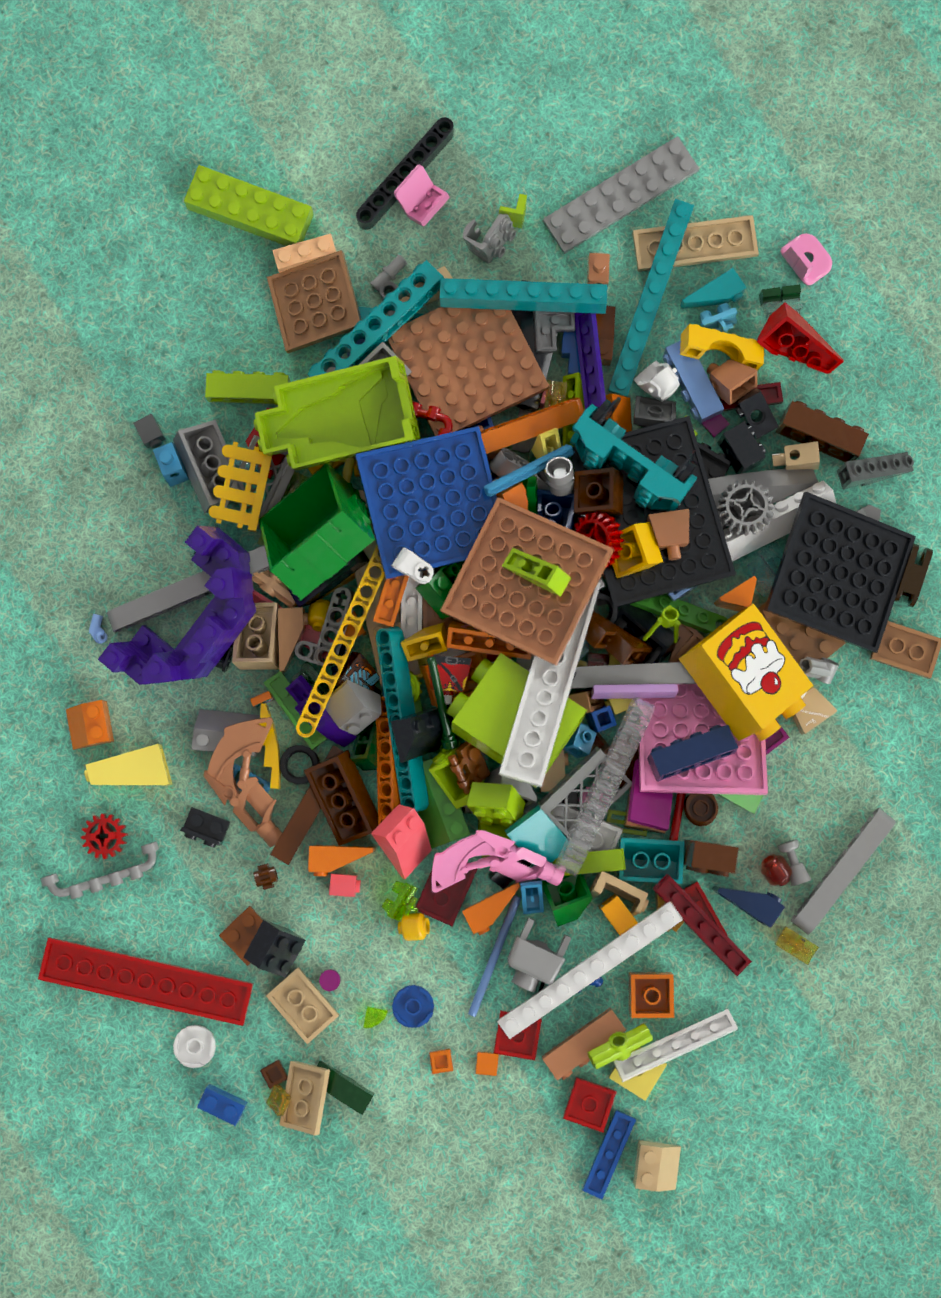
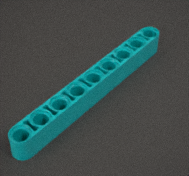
(400, 704)

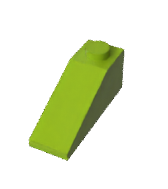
(537, 571)

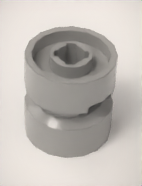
(560, 476)

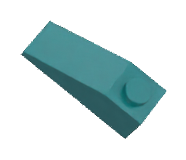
(721, 290)

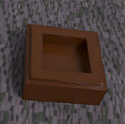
(274, 1073)

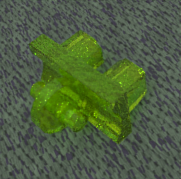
(404, 902)

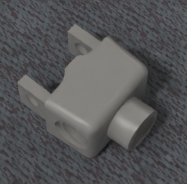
(535, 960)

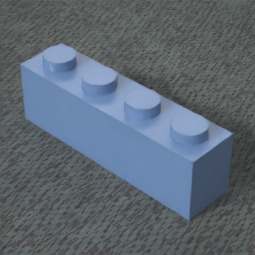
(694, 384)

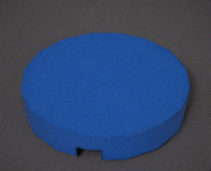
(413, 1006)

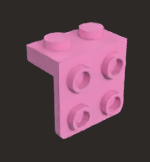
(419, 196)

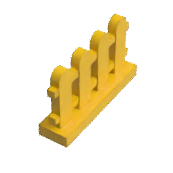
(246, 476)

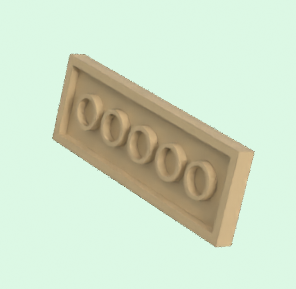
(701, 243)

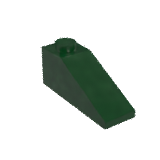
(365, 748)

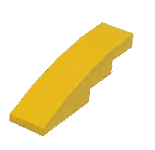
(272, 750)

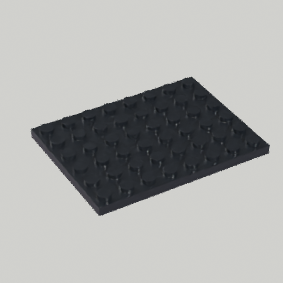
(707, 553)

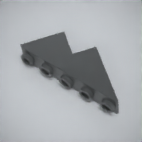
(874, 469)

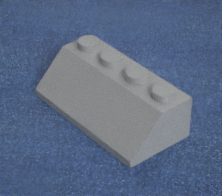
(202, 455)

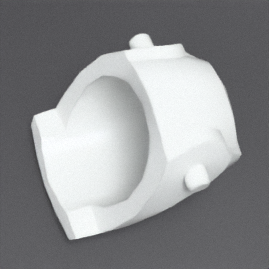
(658, 380)

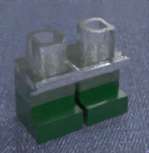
(773, 298)

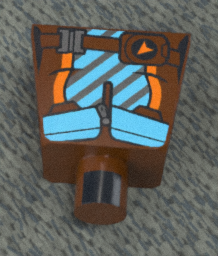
(360, 672)

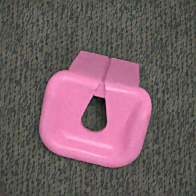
(807, 271)

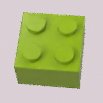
(495, 803)

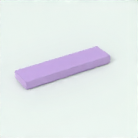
(634, 690)

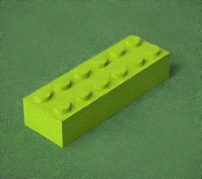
(248, 207)

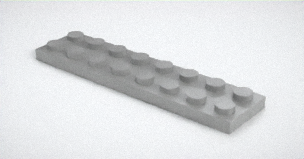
(620, 195)

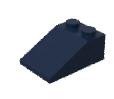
(760, 906)

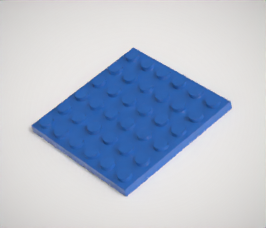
(427, 497)

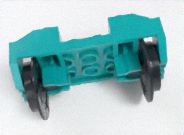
(599, 440)

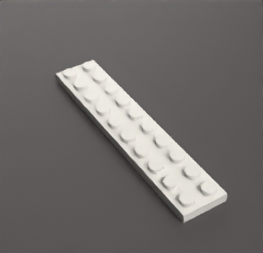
(543, 708)

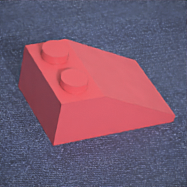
(403, 839)

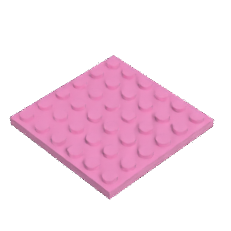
(680, 718)

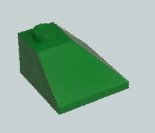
(568, 898)

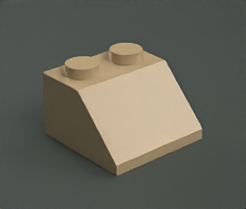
(656, 1166)

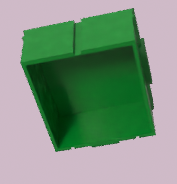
(315, 531)

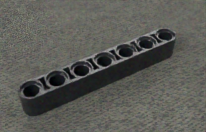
(407, 164)

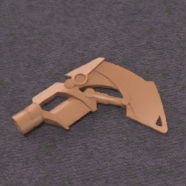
(237, 741)

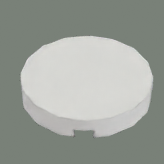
(200, 1044)

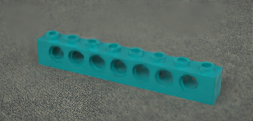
(377, 316)

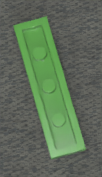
(277, 686)

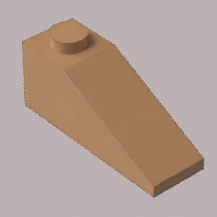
(290, 632)

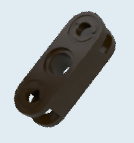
(914, 575)

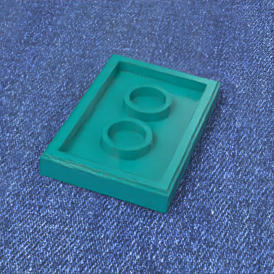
(538, 834)

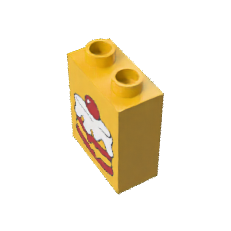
(748, 675)

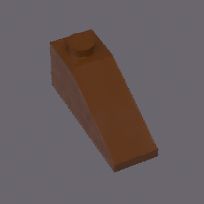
(605, 329)

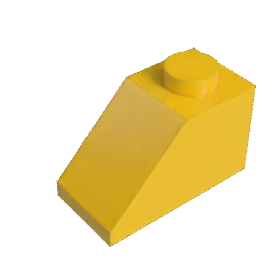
(425, 642)

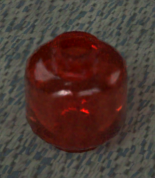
(776, 870)

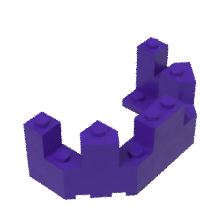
(153, 660)

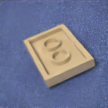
(302, 1005)
(308, 1090)

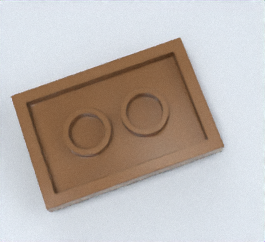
(908, 650)

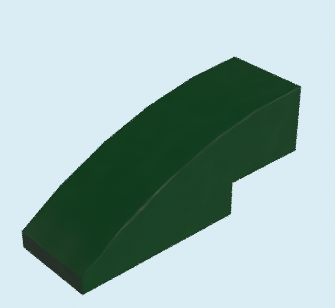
(347, 1090)

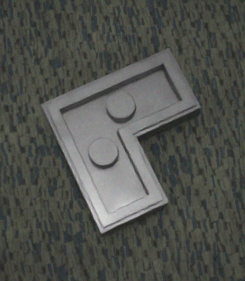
(546, 326)

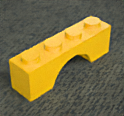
(698, 340)

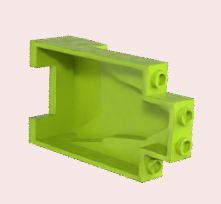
(339, 414)

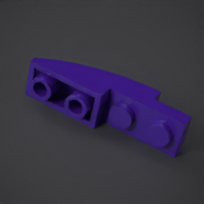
(300, 691)

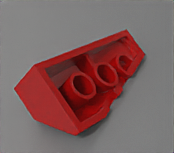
(795, 338)

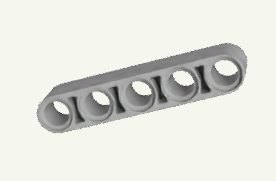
(508, 461)

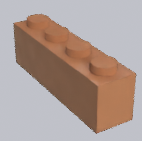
(574, 1049)

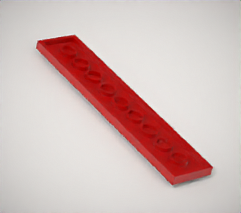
(145, 981)

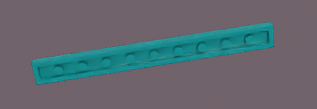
(651, 298)

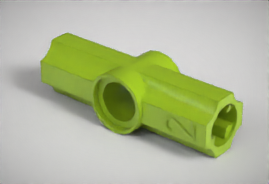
(620, 1046)

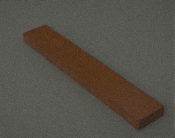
(299, 823)

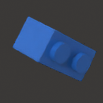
(222, 1104)

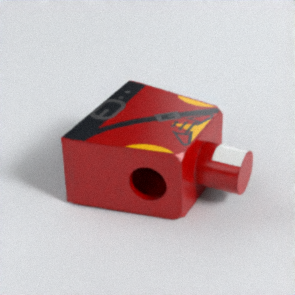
(453, 675)

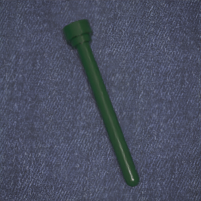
(449, 739)

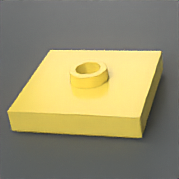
(641, 1084)

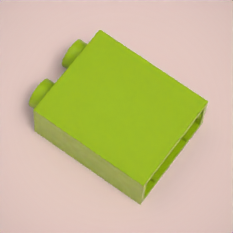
(491, 710)

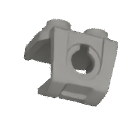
(492, 246)

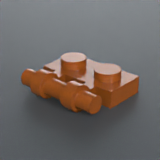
(473, 764)

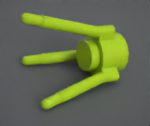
(667, 619)

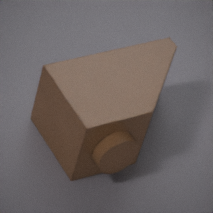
(584, 699)

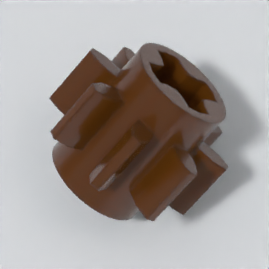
(265, 876)

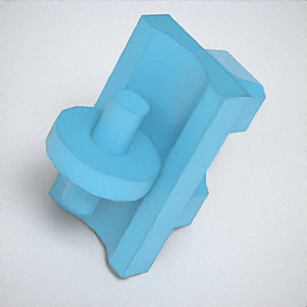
(722, 321)

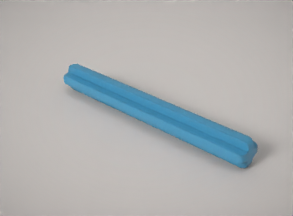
(526, 471)

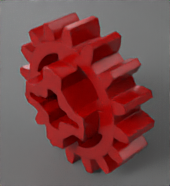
(103, 827)

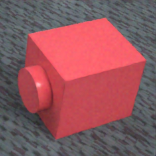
(344, 885)

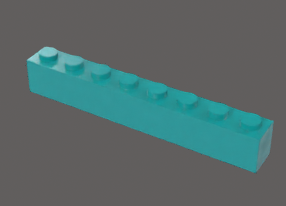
(523, 295)

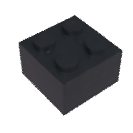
(742, 448)
(274, 948)

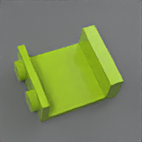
(448, 780)

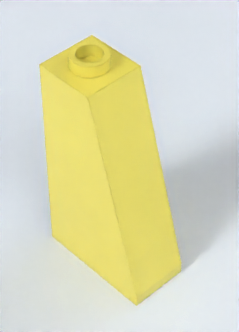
(136, 767)

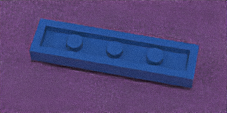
(609, 1154)

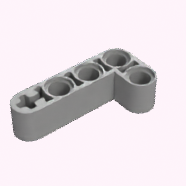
(329, 625)

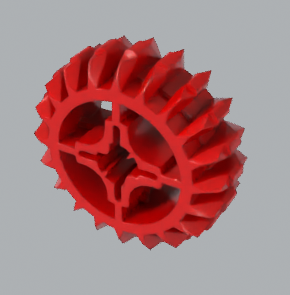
(604, 531)

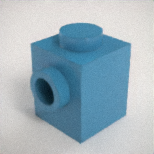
(581, 741)

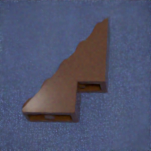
(618, 642)

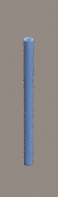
(494, 956)

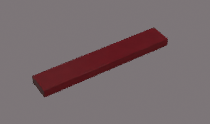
(702, 925)

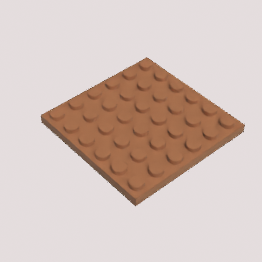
(468, 363)
(511, 606)

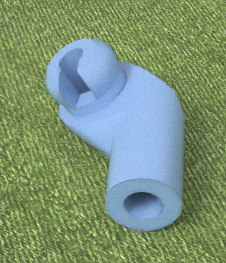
(96, 631)

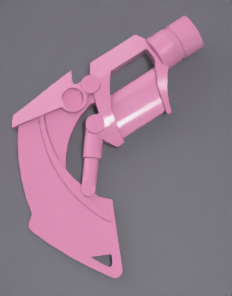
(452, 863)

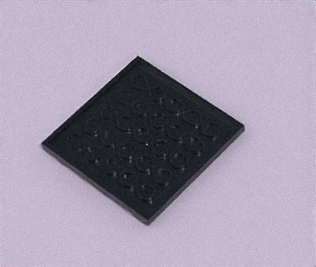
(840, 572)

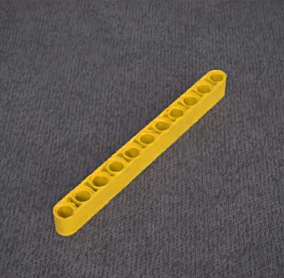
(340, 638)

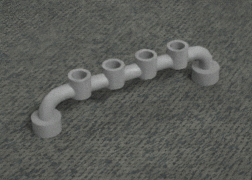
(97, 883)

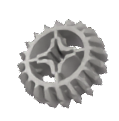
(738, 504)

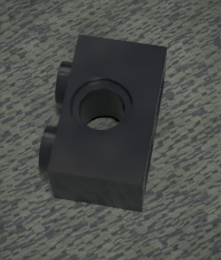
(755, 401)

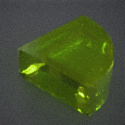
(374, 1016)

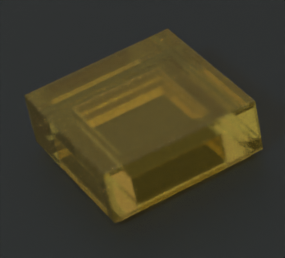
(278, 1100)

